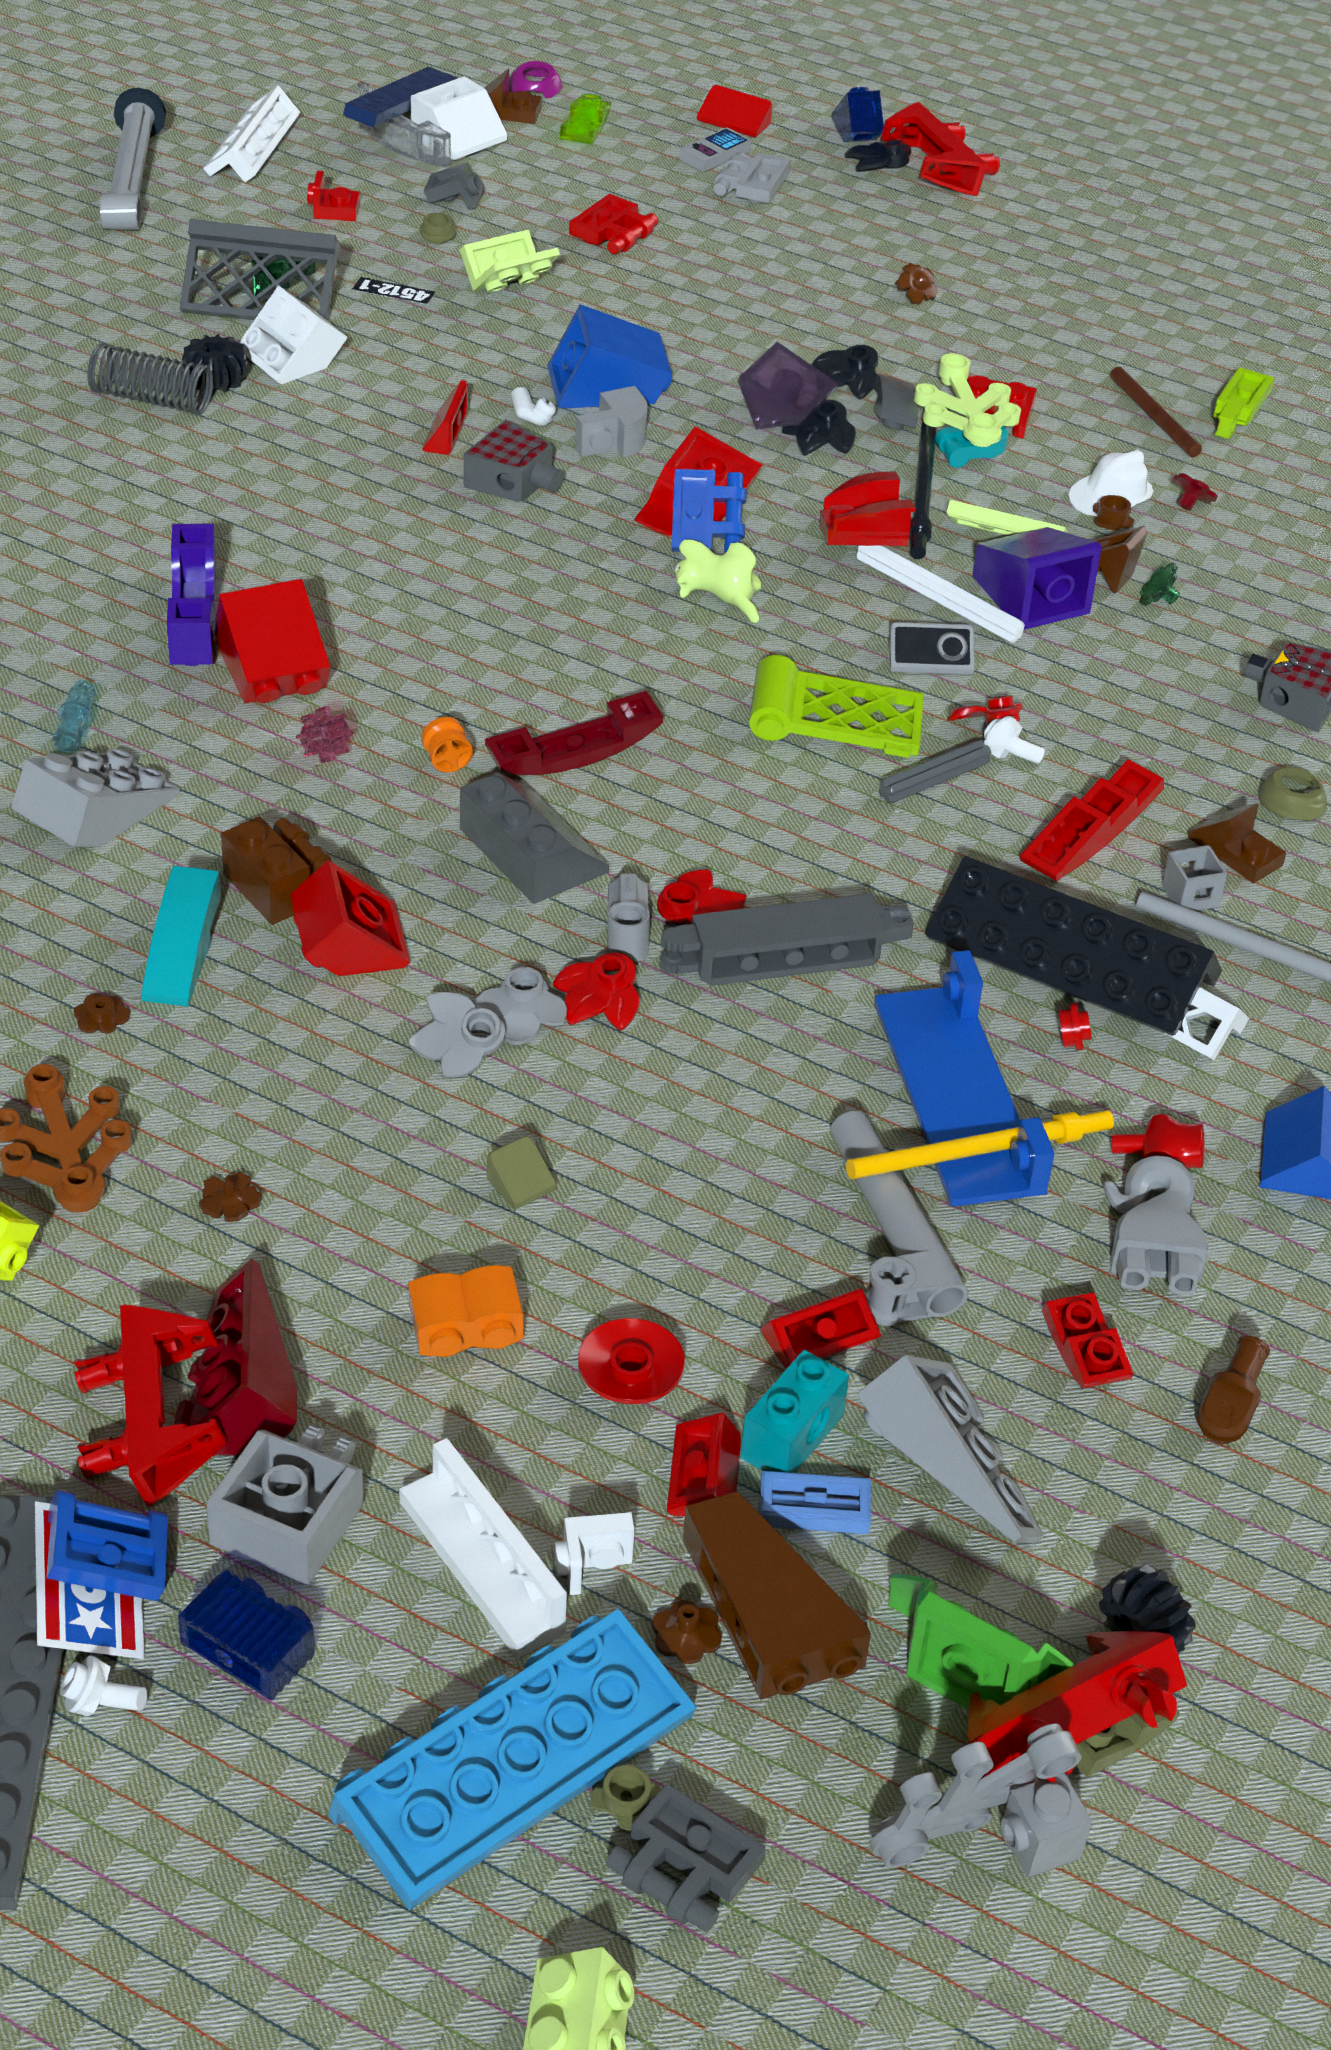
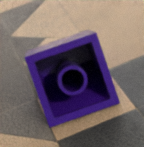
(1039, 574)

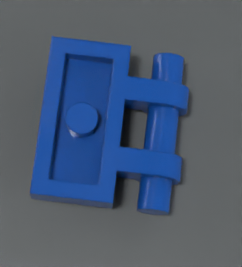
(694, 508)

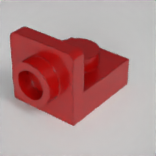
(332, 203)

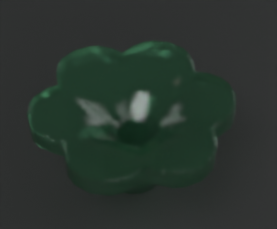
(1161, 586)

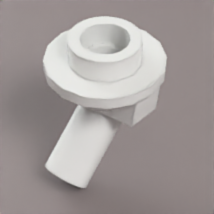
(1003, 738)
(87, 1686)

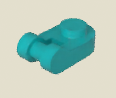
(959, 449)

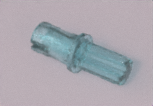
(74, 717)

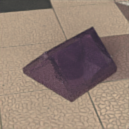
(783, 388)

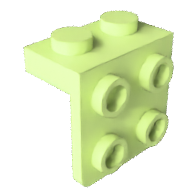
(504, 260)

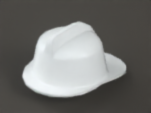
(1114, 475)

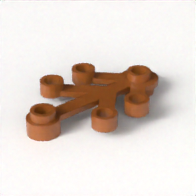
(75, 1184)

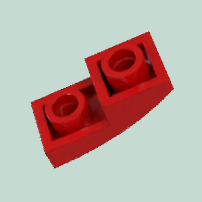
(1085, 1342)

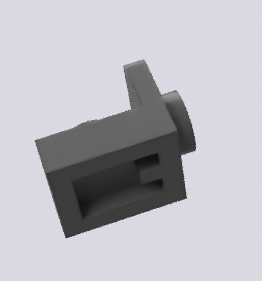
(454, 181)

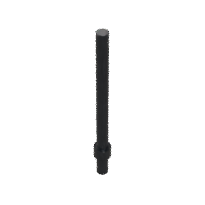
(920, 524)

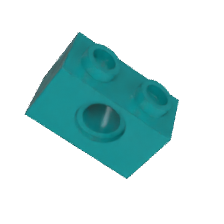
(794, 1415)

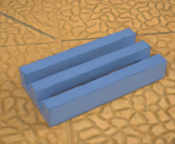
(814, 1509)

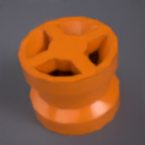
(446, 744)

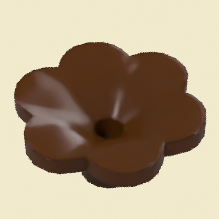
(686, 1632)

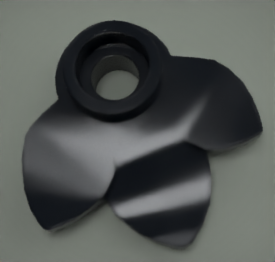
(878, 154)
(851, 368)
(823, 426)

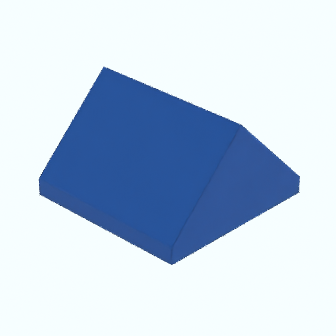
(1299, 1146)

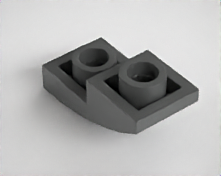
(895, 402)

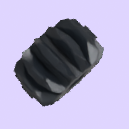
(223, 357)
(1147, 1603)

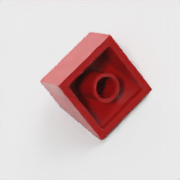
(347, 924)

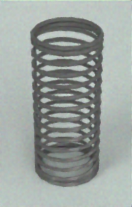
(190, 382)

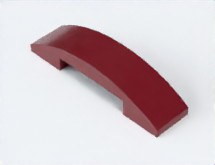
(580, 745)

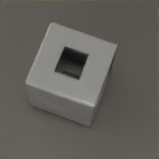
(1205, 878)

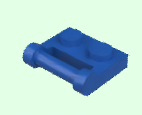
(107, 1547)

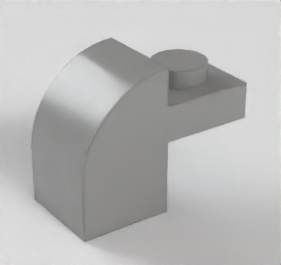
(616, 426)

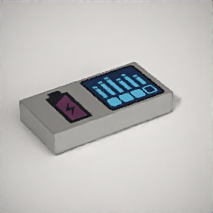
(714, 149)

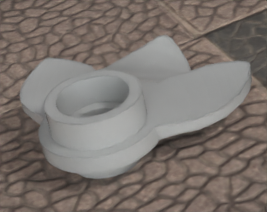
(523, 1005)
(451, 1032)

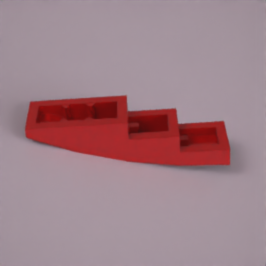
(1092, 822)

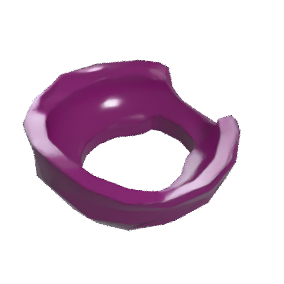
(549, 86)

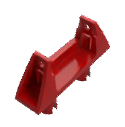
(943, 148)
(153, 1453)
(1122, 1677)

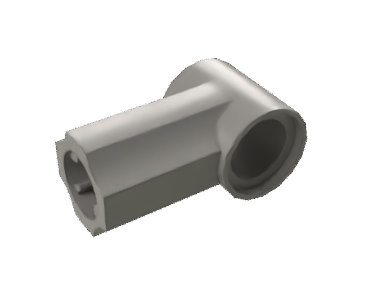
(628, 917)

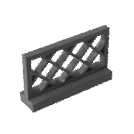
(260, 242)

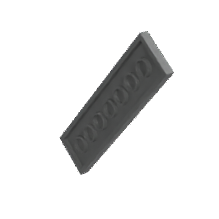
(26, 1690)

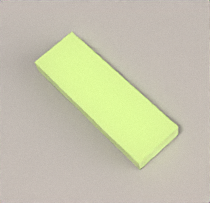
(994, 520)

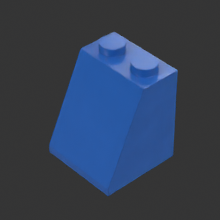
(606, 355)

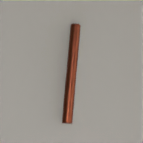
(1156, 412)

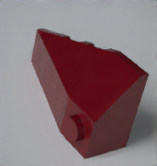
(248, 1375)

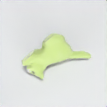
(723, 575)

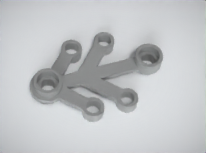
(968, 1798)

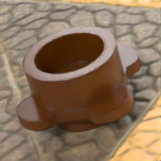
(1113, 512)

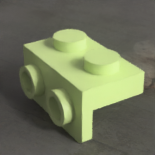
(579, 2003)

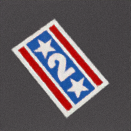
(80, 1615)

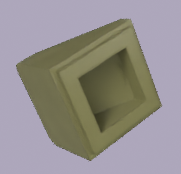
(519, 1172)

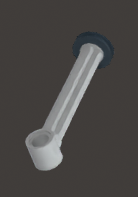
(140, 117)

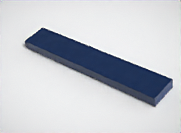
(394, 97)

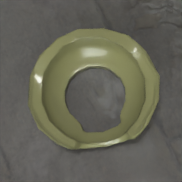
(1291, 804)

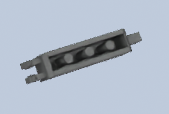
(784, 939)

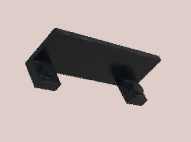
(1072, 946)

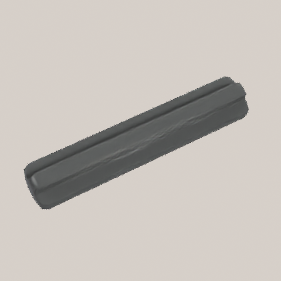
(934, 771)

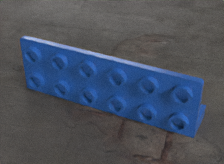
(961, 1089)

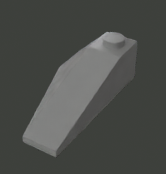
(935, 1422)

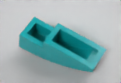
(181, 935)

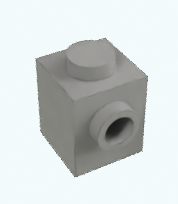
(1045, 1825)

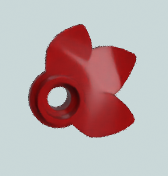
(997, 708)
(696, 895)
(594, 992)

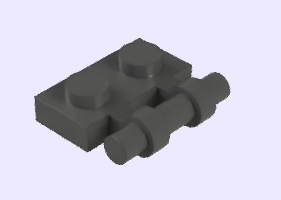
(696, 1843)

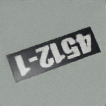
(393, 290)

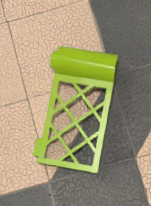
(783, 700)

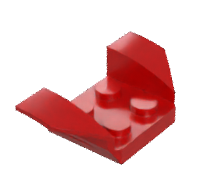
(696, 452)
(867, 512)

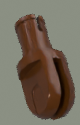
(1233, 1393)

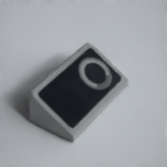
(931, 648)

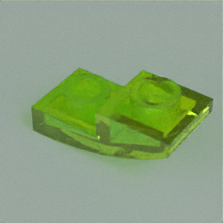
(585, 119)

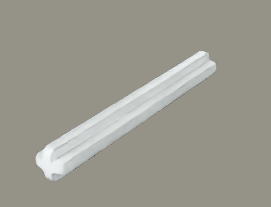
(942, 592)

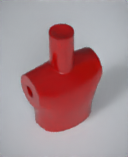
(1165, 1138)

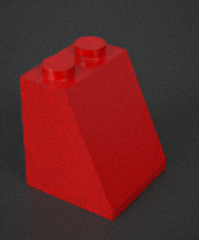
(271, 642)

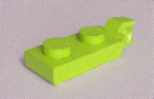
(1241, 400)

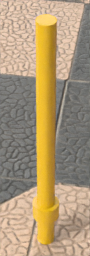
(1062, 1128)

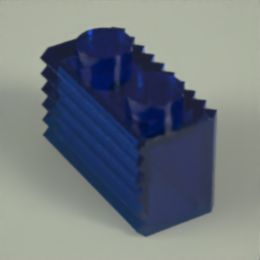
(248, 1633)

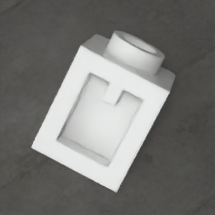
(593, 1542)

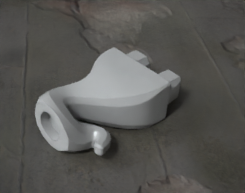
(1158, 1234)

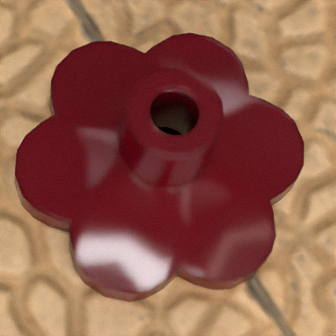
(1193, 491)

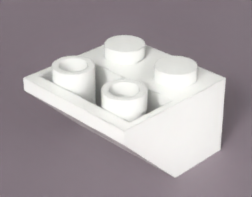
(464, 112)
(290, 338)

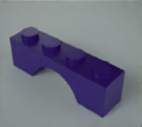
(193, 595)

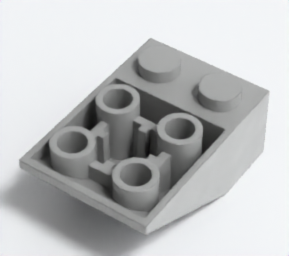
(89, 794)

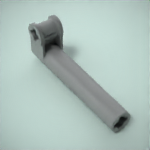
(921, 1273)

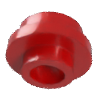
(1074, 1027)

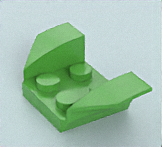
(963, 1653)

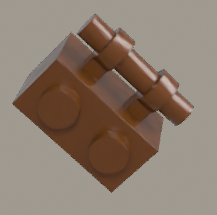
(269, 863)

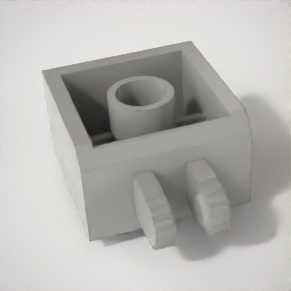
(286, 1502)

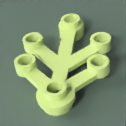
(978, 427)

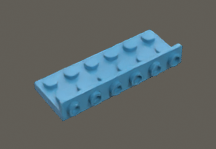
(510, 1756)

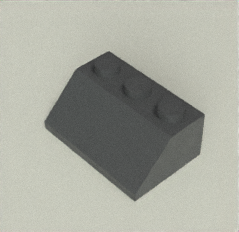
(526, 838)

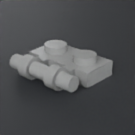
(752, 178)

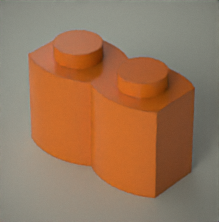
(466, 1311)

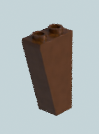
(770, 1600)

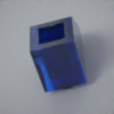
(859, 115)

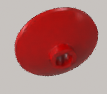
(631, 1361)

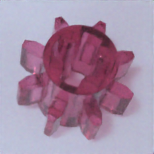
(324, 734)

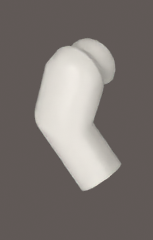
(524, 408)

